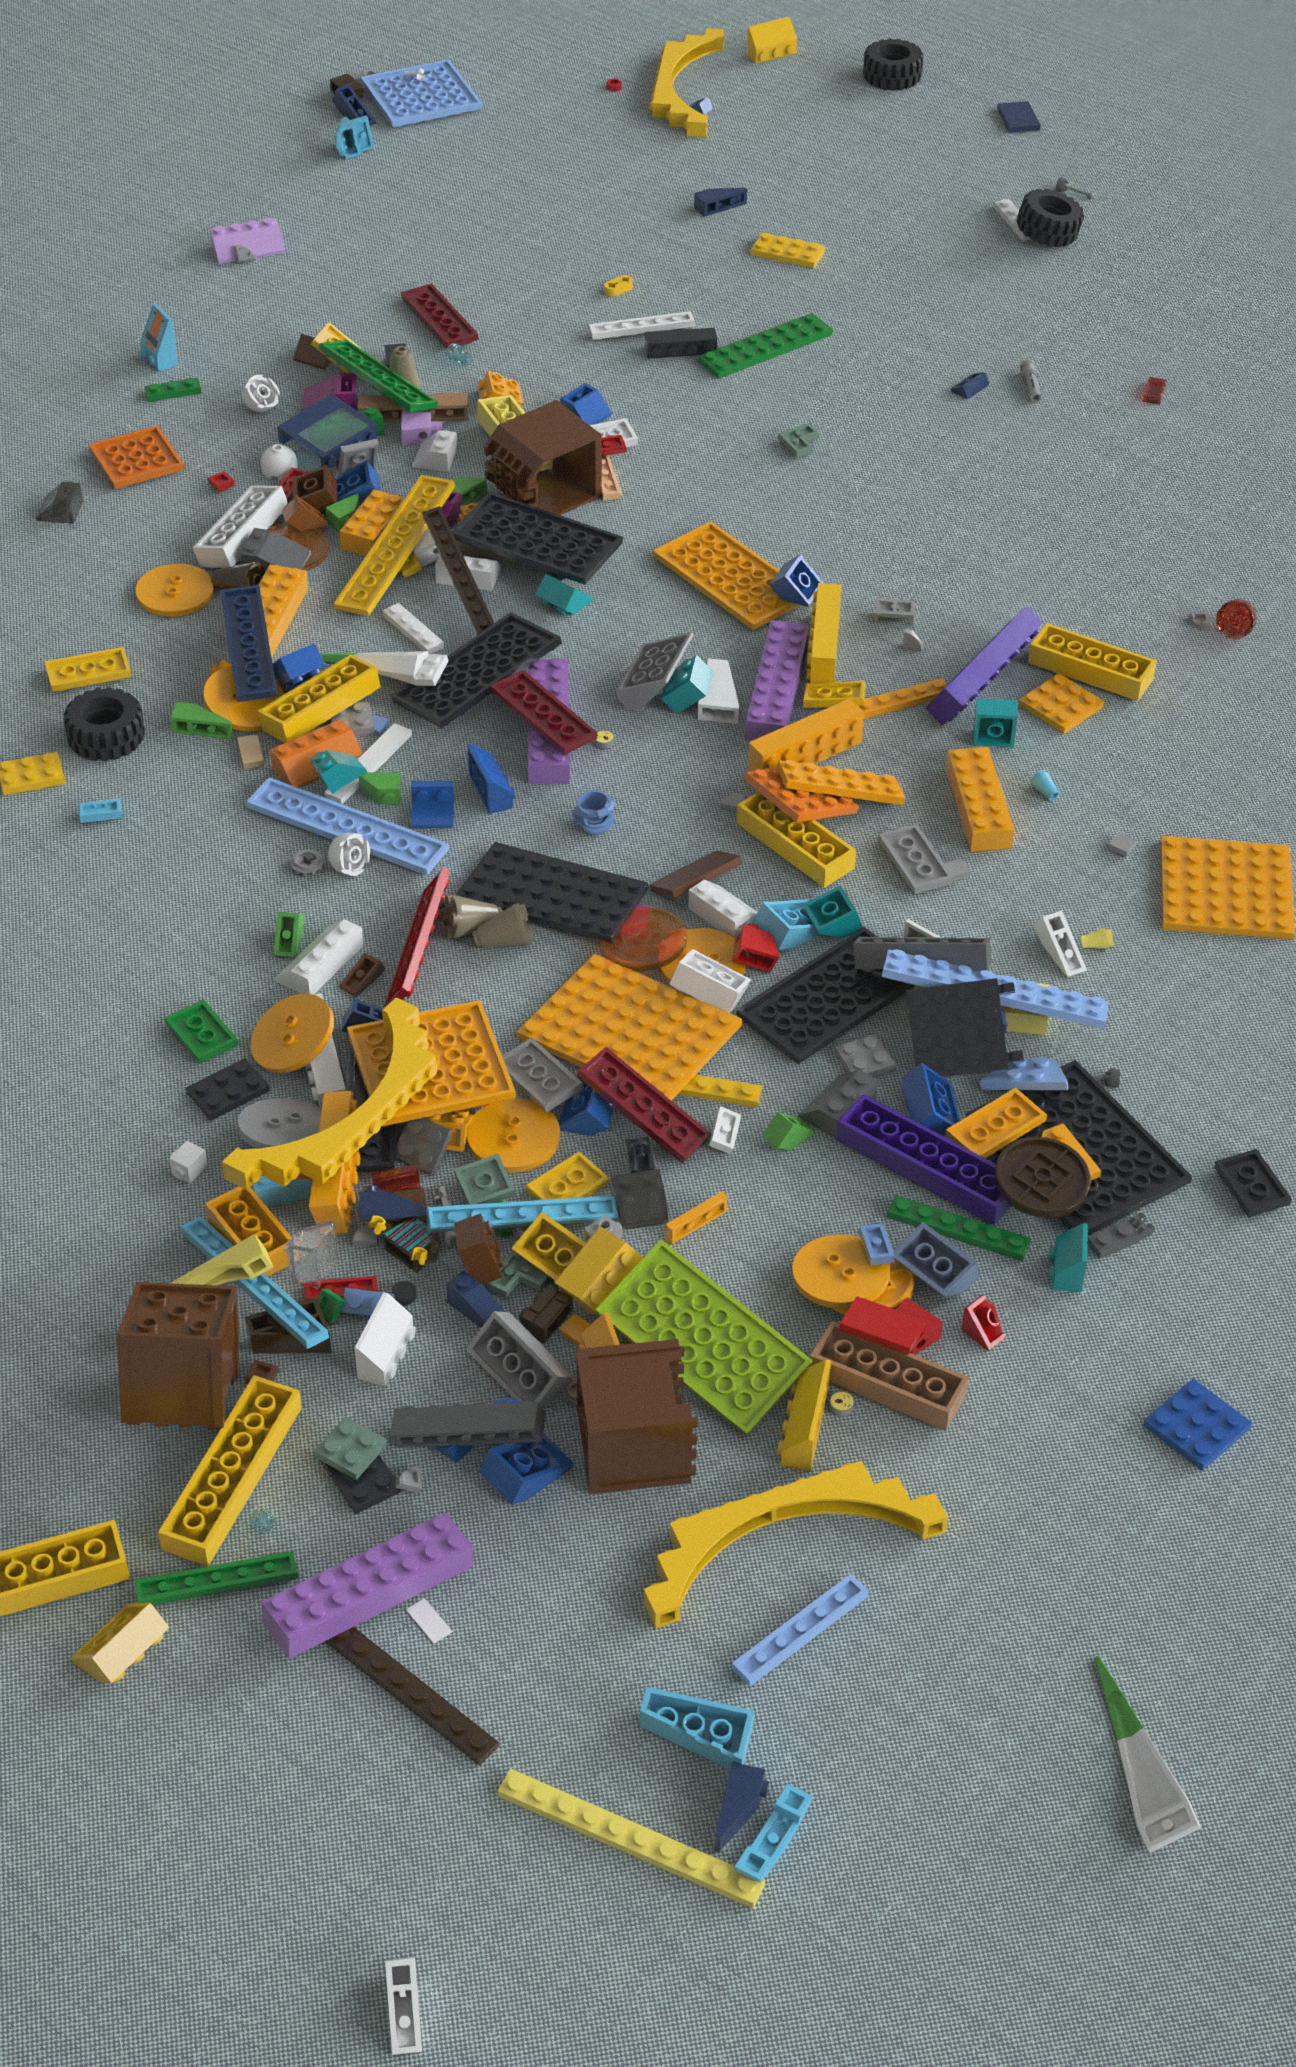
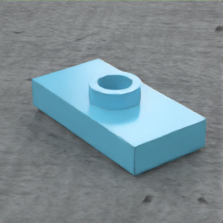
(100, 810)

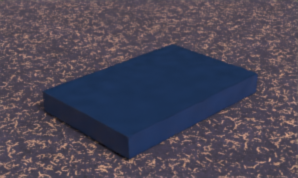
(1018, 116)

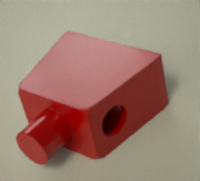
(755, 948)
(933, 1326)

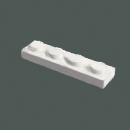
(1009, 213)
(413, 628)

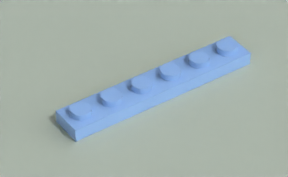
(799, 1630)

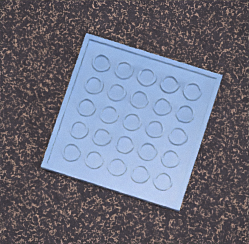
(411, 101)

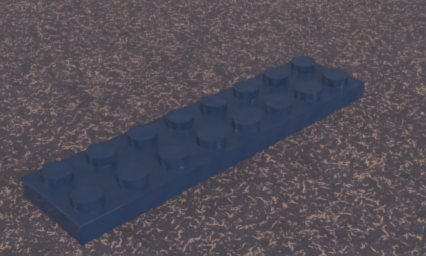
(248, 643)

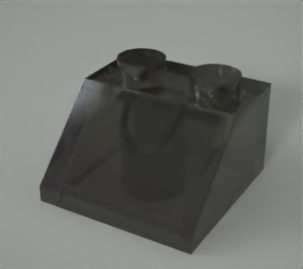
(62, 503)
(640, 1199)

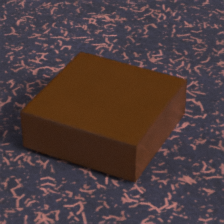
(262, 1370)

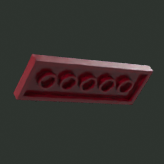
(439, 315)
(544, 712)
(643, 1104)

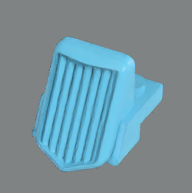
(353, 137)

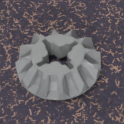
(312, 857)

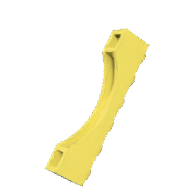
(239, 1262)

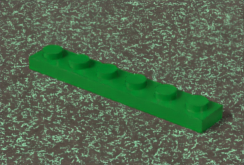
(959, 1228)
(216, 1578)

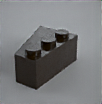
(270, 1336)

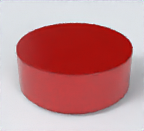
(614, 85)

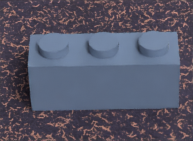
(936, 1261)

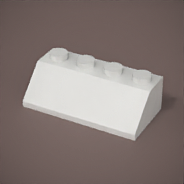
(322, 958)

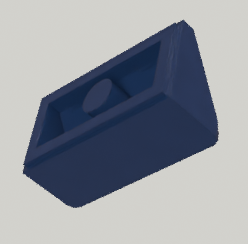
(971, 385)

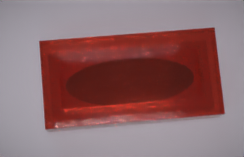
(1154, 390)
(397, 1178)

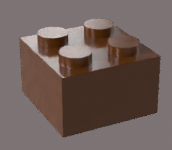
(316, 488)
(478, 1249)

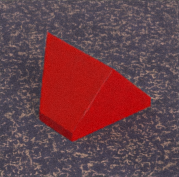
(982, 1323)

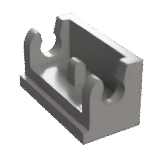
(894, 608)

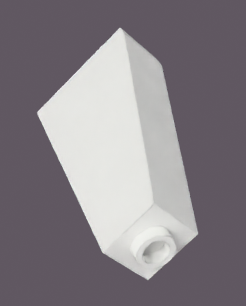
(721, 698)

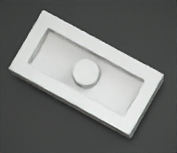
(725, 1130)

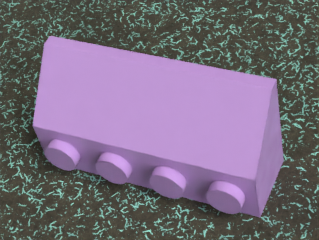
(259, 237)

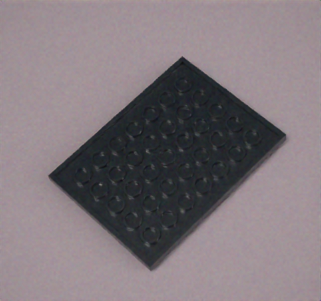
(1130, 1159)

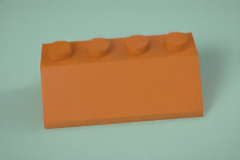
(293, 758)

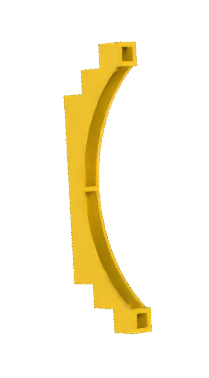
(675, 57)
(326, 1151)
(836, 1491)

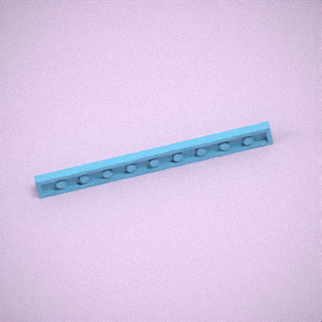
(261, 1289)

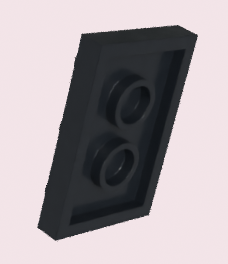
(227, 1089)
(1252, 1183)
(369, 1489)

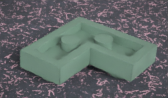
(798, 439)
(517, 1270)

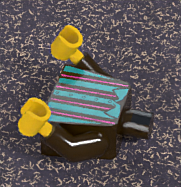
(408, 1241)

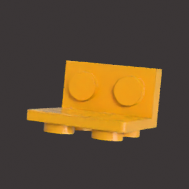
(458, 1123)

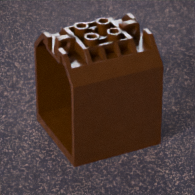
(530, 440)

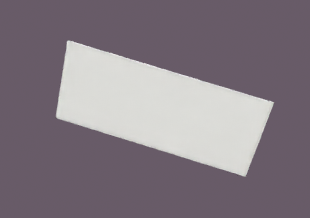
(429, 1620)

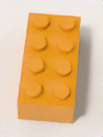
(369, 522)
(241, 1215)

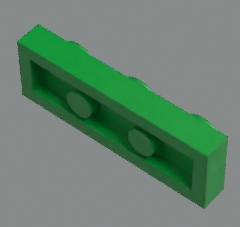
(173, 389)

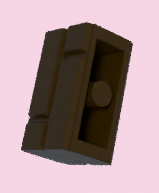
(546, 1312)

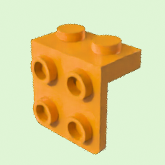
(495, 385)

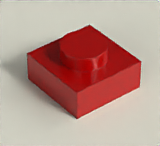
(221, 481)

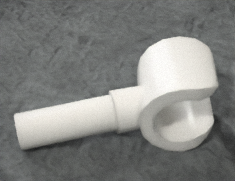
(417, 74)

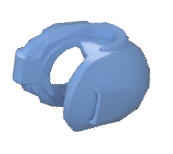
(594, 812)

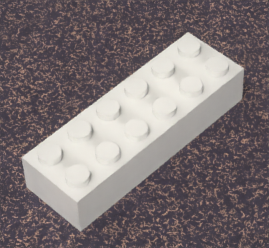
(227, 537)

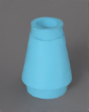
(1044, 784)

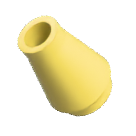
(1098, 939)

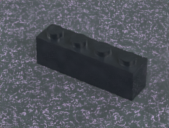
(680, 342)

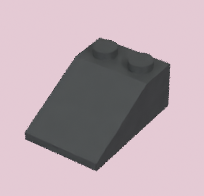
(273, 549)

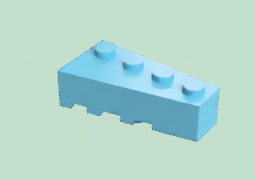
(699, 1725)

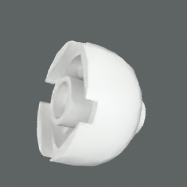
(260, 394)
(278, 461)
(349, 853)

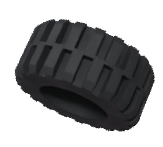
(893, 64)
(1050, 217)
(121, 720)

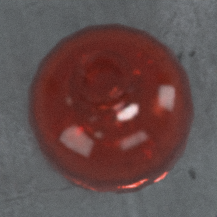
(1236, 618)

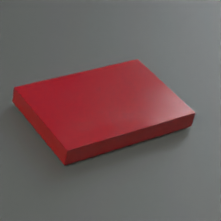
(882, 1325)

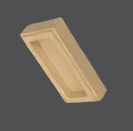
(250, 751)

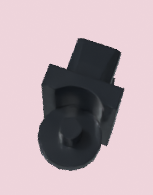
(639, 1155)

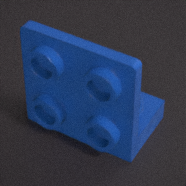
(432, 804)

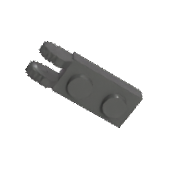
(1120, 1236)

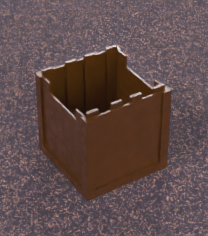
(178, 1354)
(633, 1417)

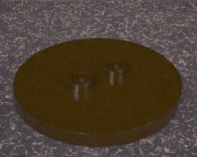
(1042, 1177)

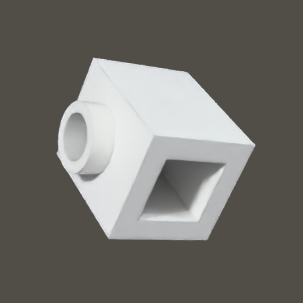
(188, 1161)

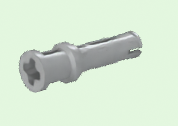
(1034, 393)

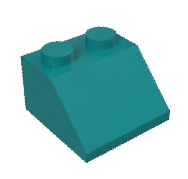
(562, 595)
(336, 769)
(833, 914)
(1069, 1259)

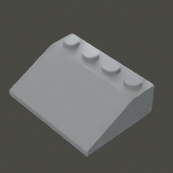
(651, 670)

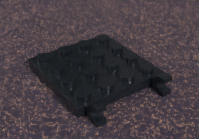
(960, 1027)

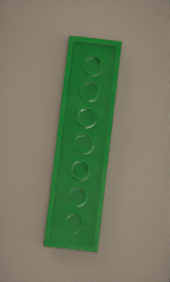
(765, 345)
(378, 375)

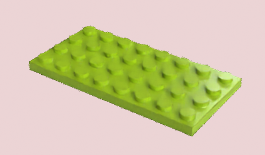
(729, 1351)

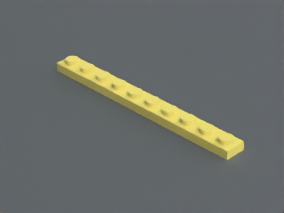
(630, 1837)

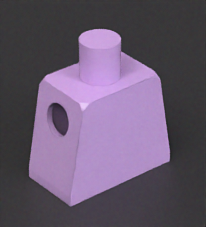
(417, 427)

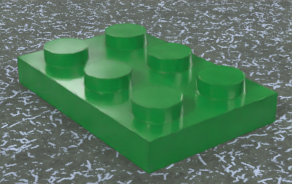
(201, 1031)

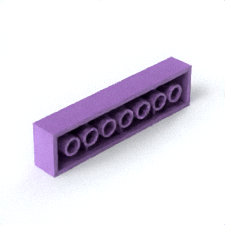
(777, 678)
(546, 762)
(367, 1584)

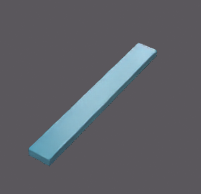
(524, 1212)

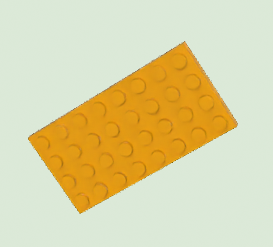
(726, 574)

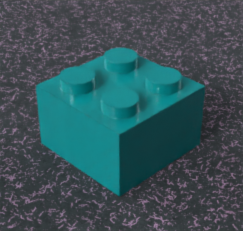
(687, 684)
(995, 722)

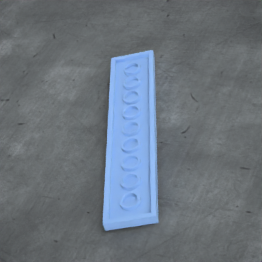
(333, 819)
(1028, 997)

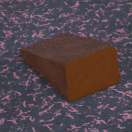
(362, 975)

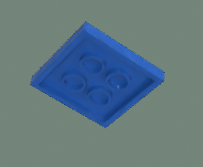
(1197, 1424)

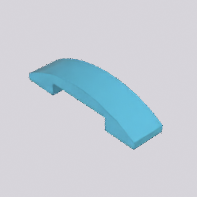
(775, 1835)

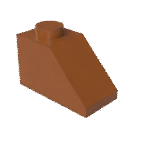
(303, 515)

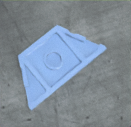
(1027, 1075)

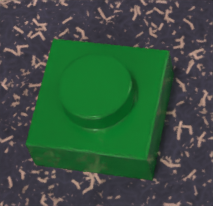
(330, 1305)

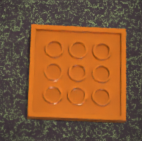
(136, 457)
(796, 803)

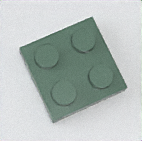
(484, 1181)
(350, 1448)

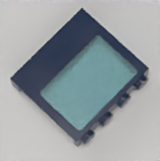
(327, 428)

